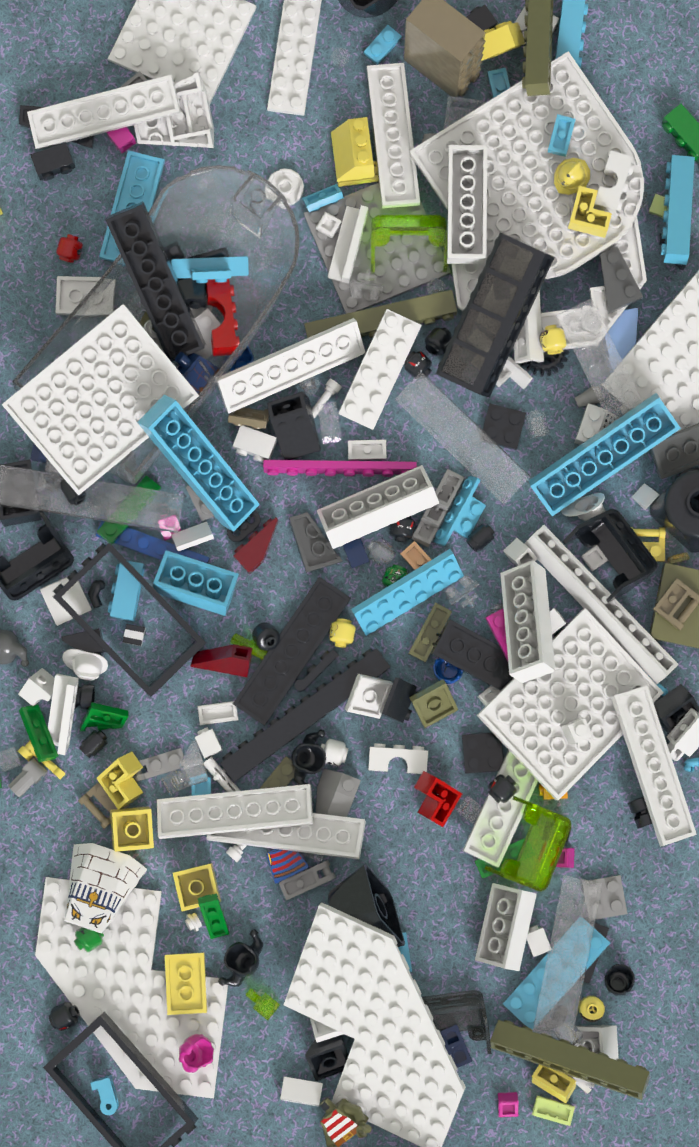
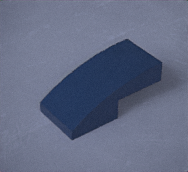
(356, 553)
(456, 1046)

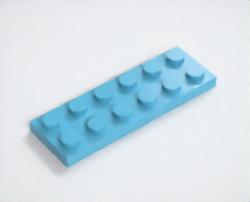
(137, 184)
(407, 592)
(525, 998)

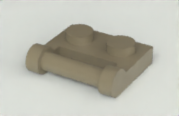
(251, 417)
(672, 601)
(101, 795)

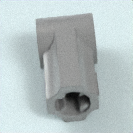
(30, 774)

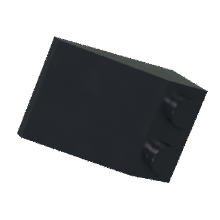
(14, 515)

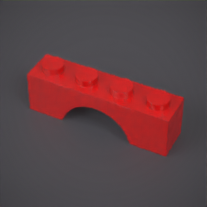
(223, 337)

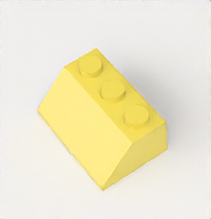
(352, 150)

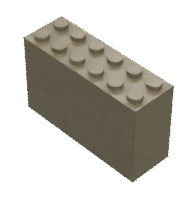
(444, 46)

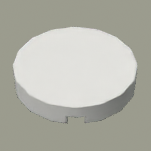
(283, 179)

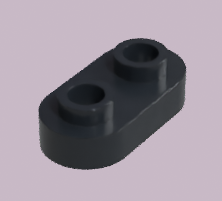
(245, 528)

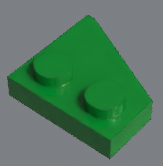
(103, 717)

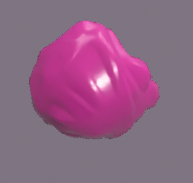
(195, 1052)

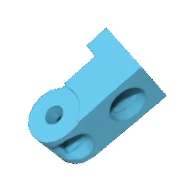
(107, 1094)

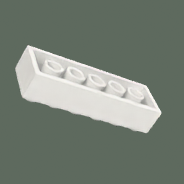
(467, 204)
(379, 369)
(377, 506)
(527, 622)

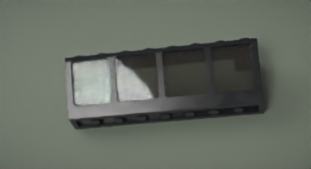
(494, 315)

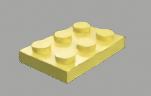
(185, 983)

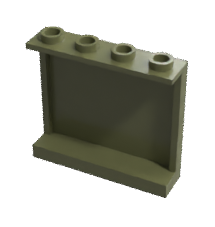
(661, 628)

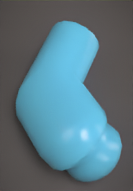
(690, 764)

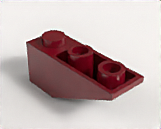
(254, 552)
(226, 659)

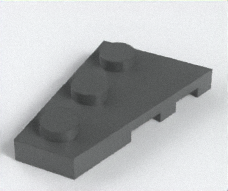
(618, 281)
(312, 545)

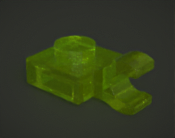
(264, 1005)

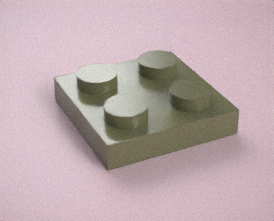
(433, 703)

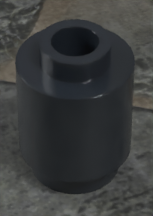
(71, 495)
(480, 537)
(93, 743)

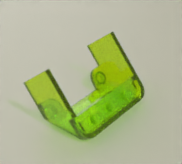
(385, 225)
(540, 849)

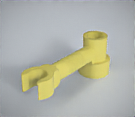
(28, 752)

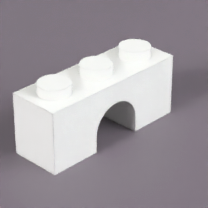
(618, 168)
(380, 757)

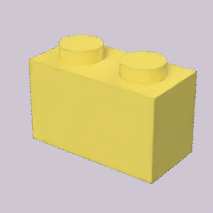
(554, 1082)

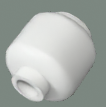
(335, 752)

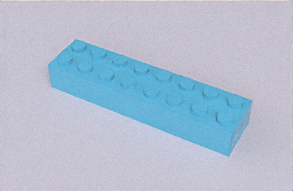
(604, 454)
(198, 462)

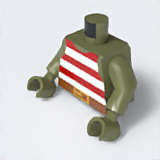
(342, 1122)

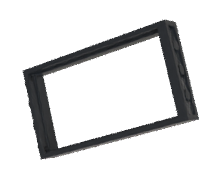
(75, 576)
(144, 1066)

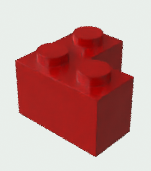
(439, 800)

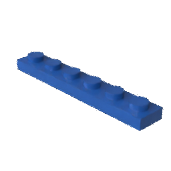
(151, 546)

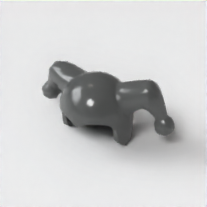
(11, 648)

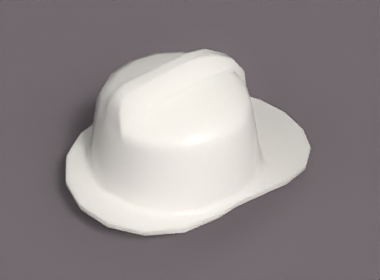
(586, 507)
(85, 664)

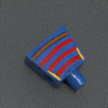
(285, 863)

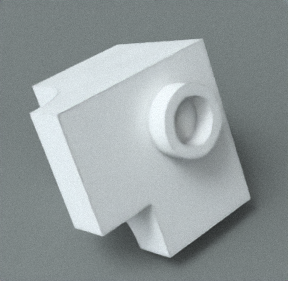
(38, 687)

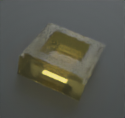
(679, 558)

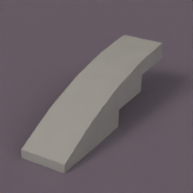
(434, 516)

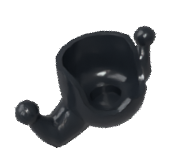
(308, 757)
(242, 960)

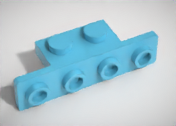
(210, 268)
(463, 514)

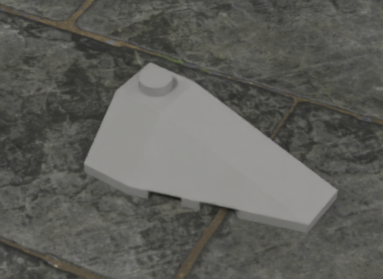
(336, 793)

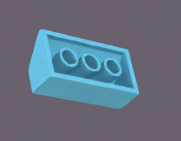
(195, 583)

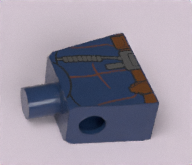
(196, 370)

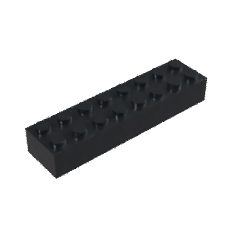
(155, 281)

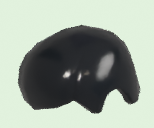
(625, 979)

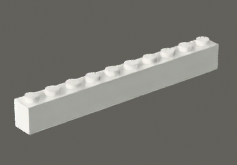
(593, 597)

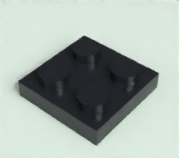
(504, 425)
(482, 753)

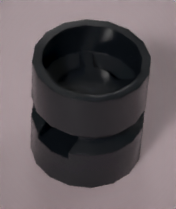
(85, 696)
(639, 808)

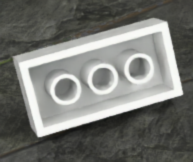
(505, 927)

